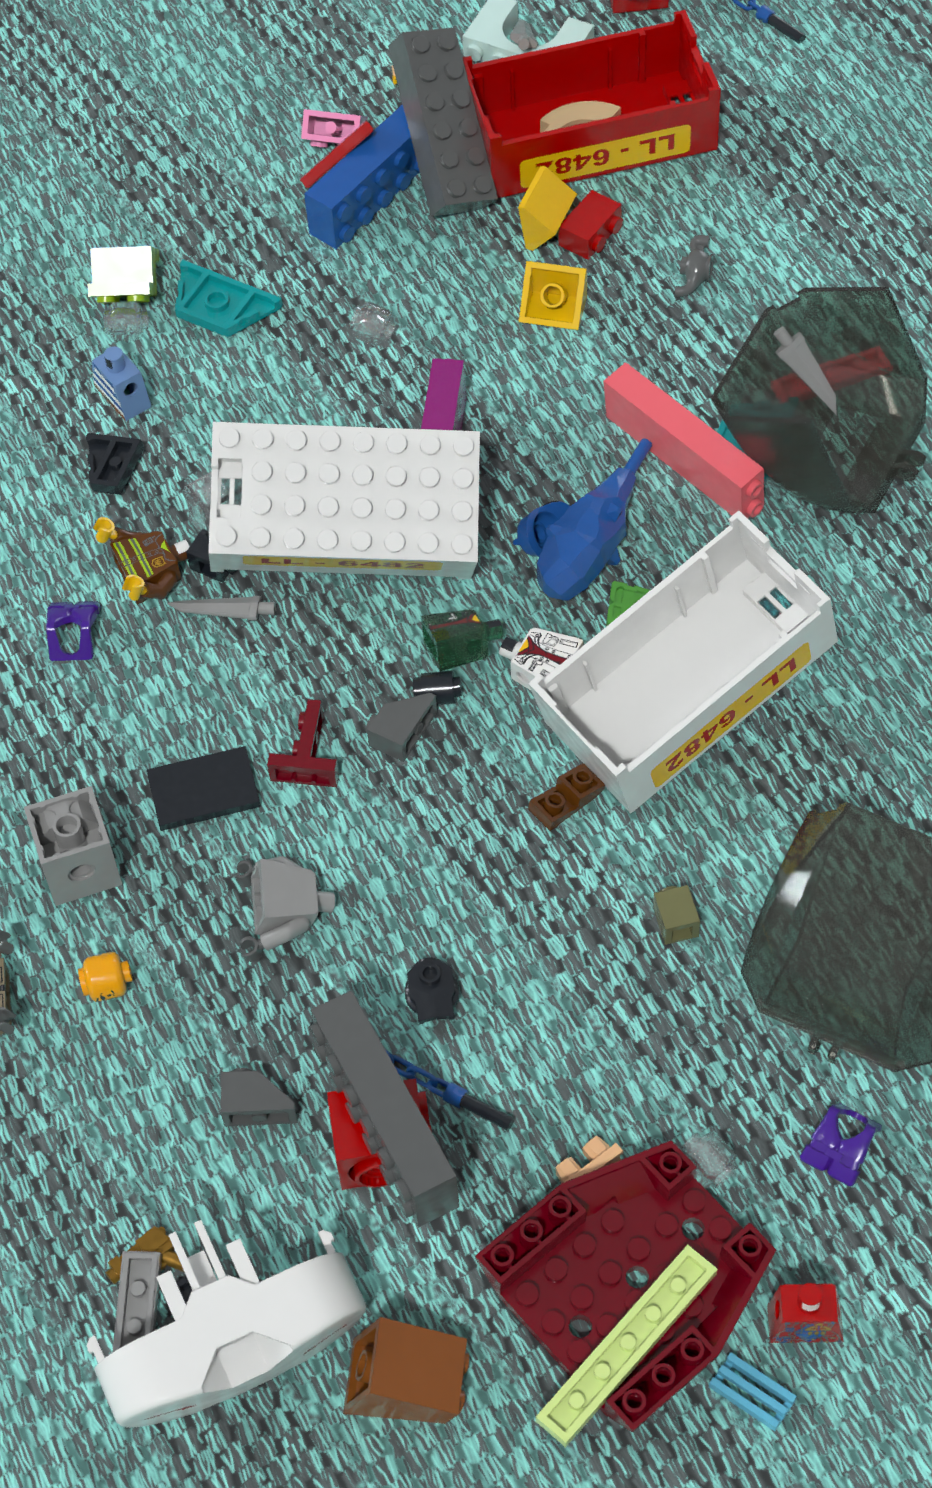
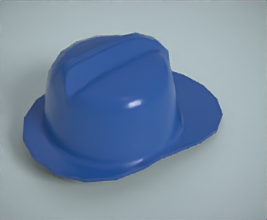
(532, 528)

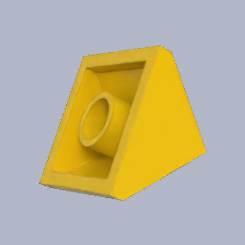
(544, 207)
(553, 295)

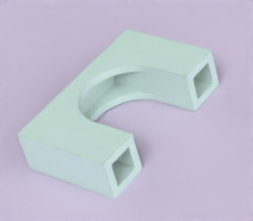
(488, 32)

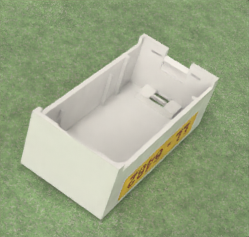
(345, 500)
(686, 663)

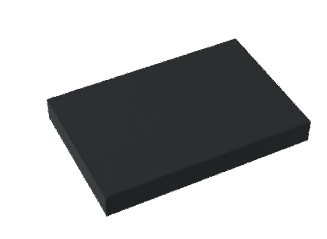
(203, 788)

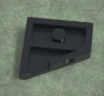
(111, 461)

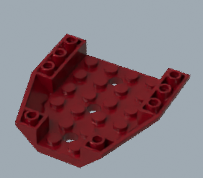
(583, 1239)

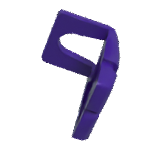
(82, 613)
(835, 1154)

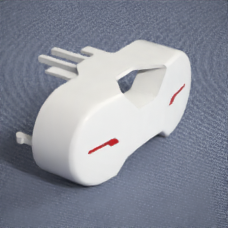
(228, 1332)

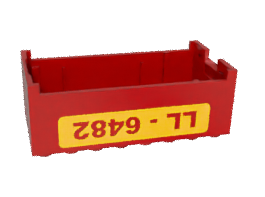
(626, 69)

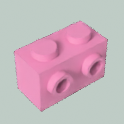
(328, 126)

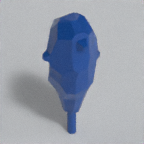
(588, 533)

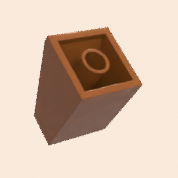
(406, 1373)

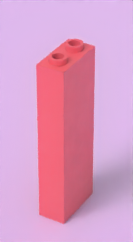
(684, 442)

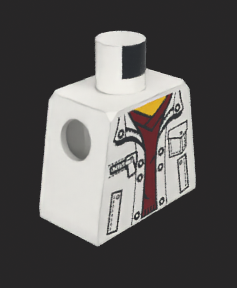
(538, 653)

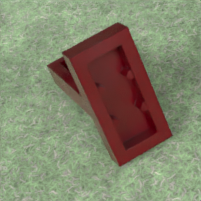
(302, 765)

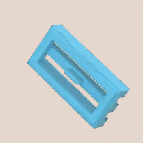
(761, 1379)

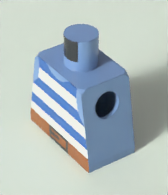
(115, 373)

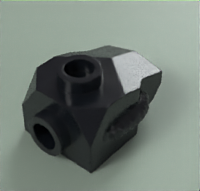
(432, 990)

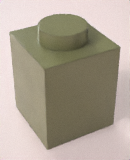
(676, 914)

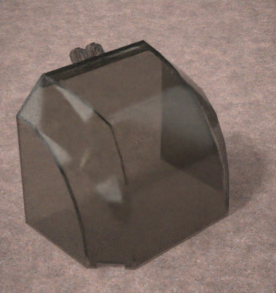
(878, 388)
(850, 939)

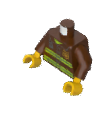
(143, 560)

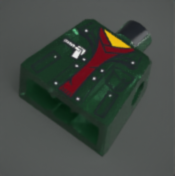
(458, 637)

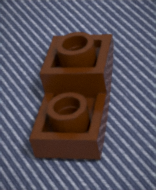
(569, 795)

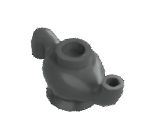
(696, 266)

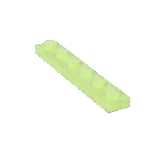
(626, 1346)

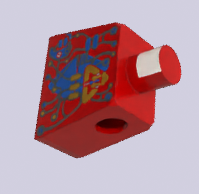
(806, 1314)

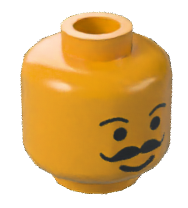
(104, 976)

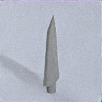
(523, 35)
(802, 362)
(239, 607)

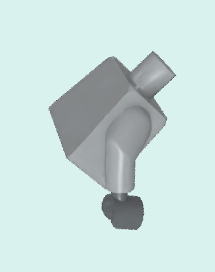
(282, 900)

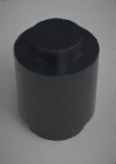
(441, 684)

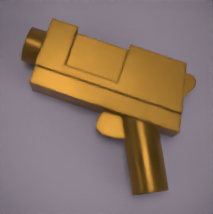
(152, 1241)

